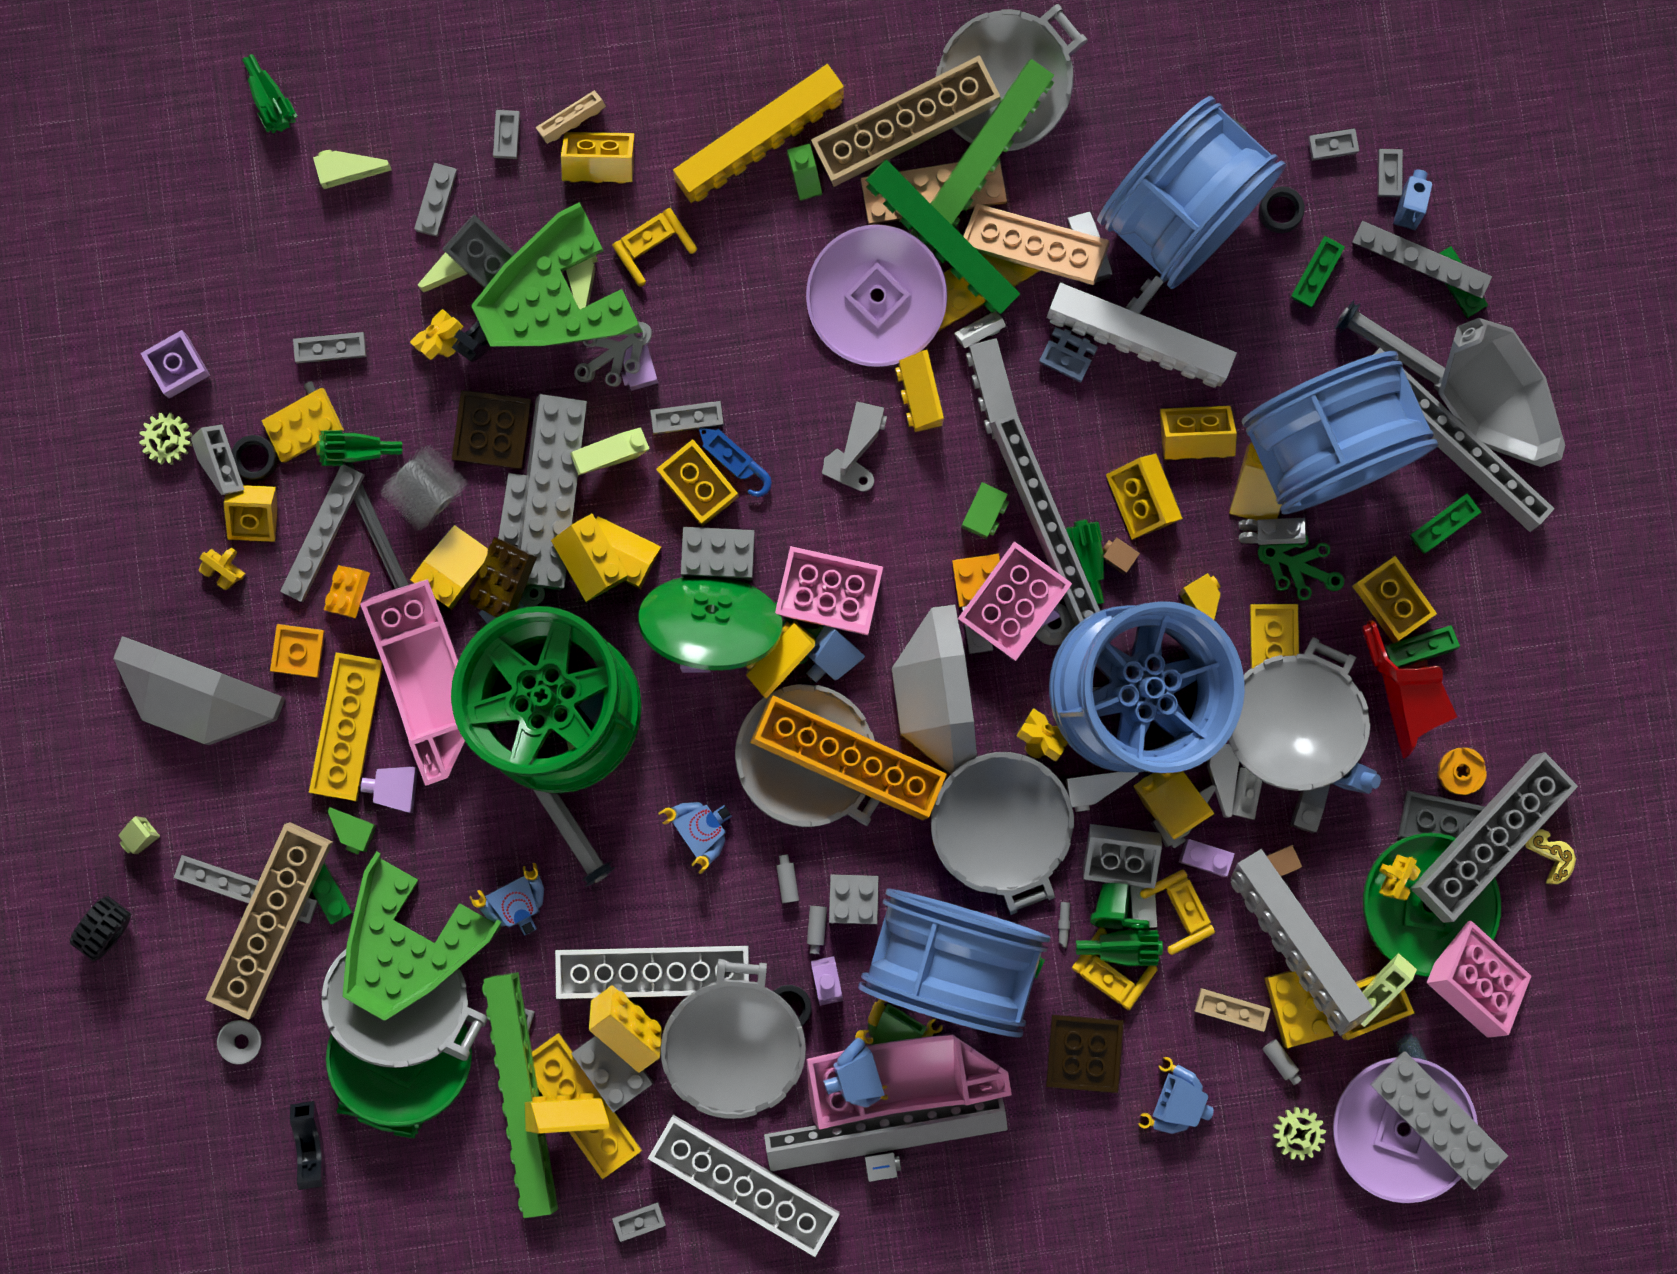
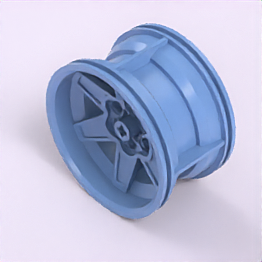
(1191, 191)
(1339, 431)
(1211, 662)
(954, 963)

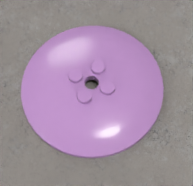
(842, 300)
(1373, 1151)

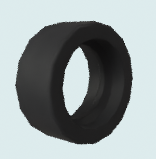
(1286, 192)
(271, 464)
(802, 995)

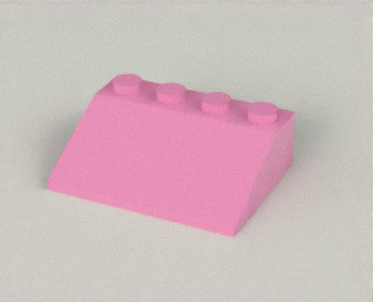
(829, 590)
(1014, 601)
(1480, 981)

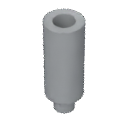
(787, 880)
(816, 928)
(1282, 1061)

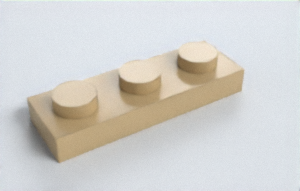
(571, 117)
(1232, 1009)

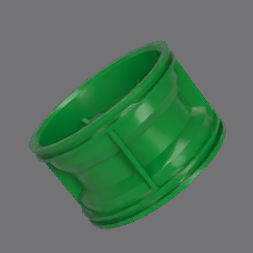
(498, 651)

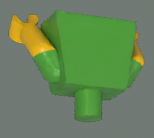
(891, 1025)

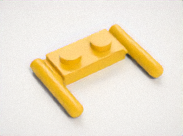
(647, 237)
(1187, 906)
(1109, 979)

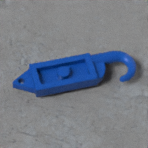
(734, 459)

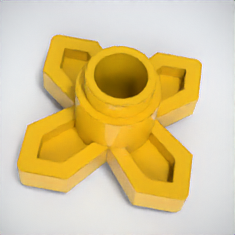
(438, 336)
(1041, 737)

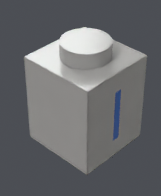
(882, 1166)

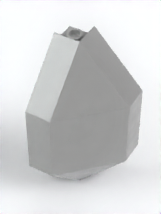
(1501, 393)
(935, 692)
(190, 696)

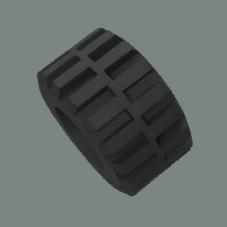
(100, 928)

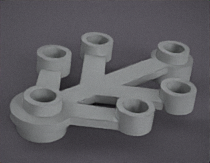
(617, 352)

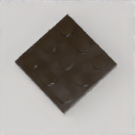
(491, 429)
(502, 578)
(1084, 1053)

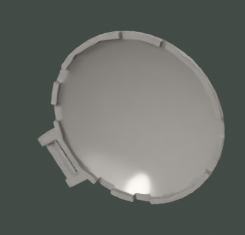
(1005, 45)
(1301, 720)
(790, 790)
(1003, 826)
(409, 1035)
(733, 1045)

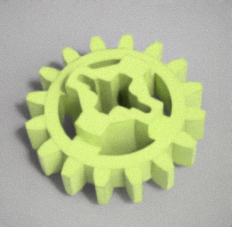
(166, 429)
(1304, 1143)

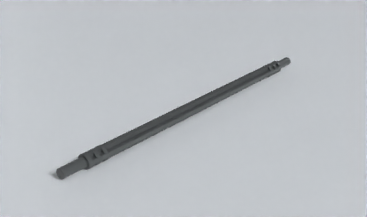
(374, 527)

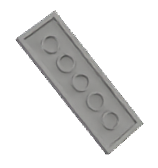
(1439, 1120)

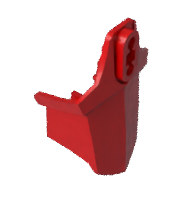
(1413, 693)

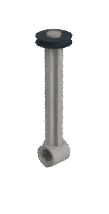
(1388, 342)
(575, 837)

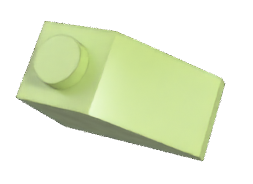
(137, 835)

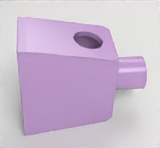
(393, 787)
(826, 980)

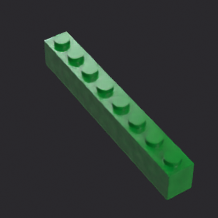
(942, 237)

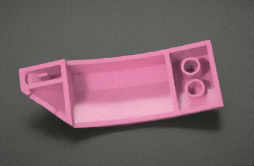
(420, 672)
(917, 1077)

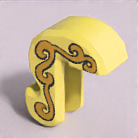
(1556, 851)

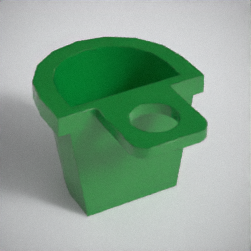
(1113, 909)

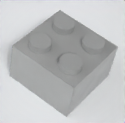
(853, 899)

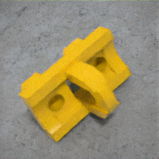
(223, 564)
(1403, 870)

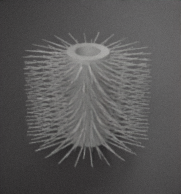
(424, 487)

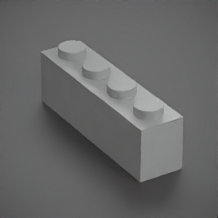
(992, 382)

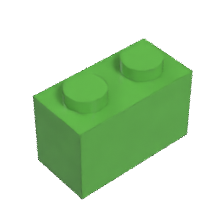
(984, 511)

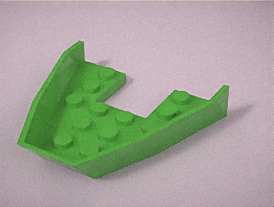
(532, 301)
(389, 962)

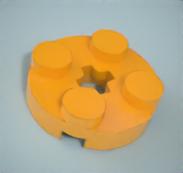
(1465, 784)

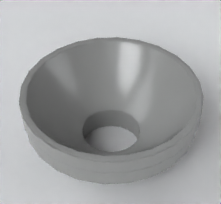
(1056, 637)
(228, 1048)

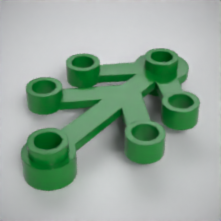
(1296, 566)

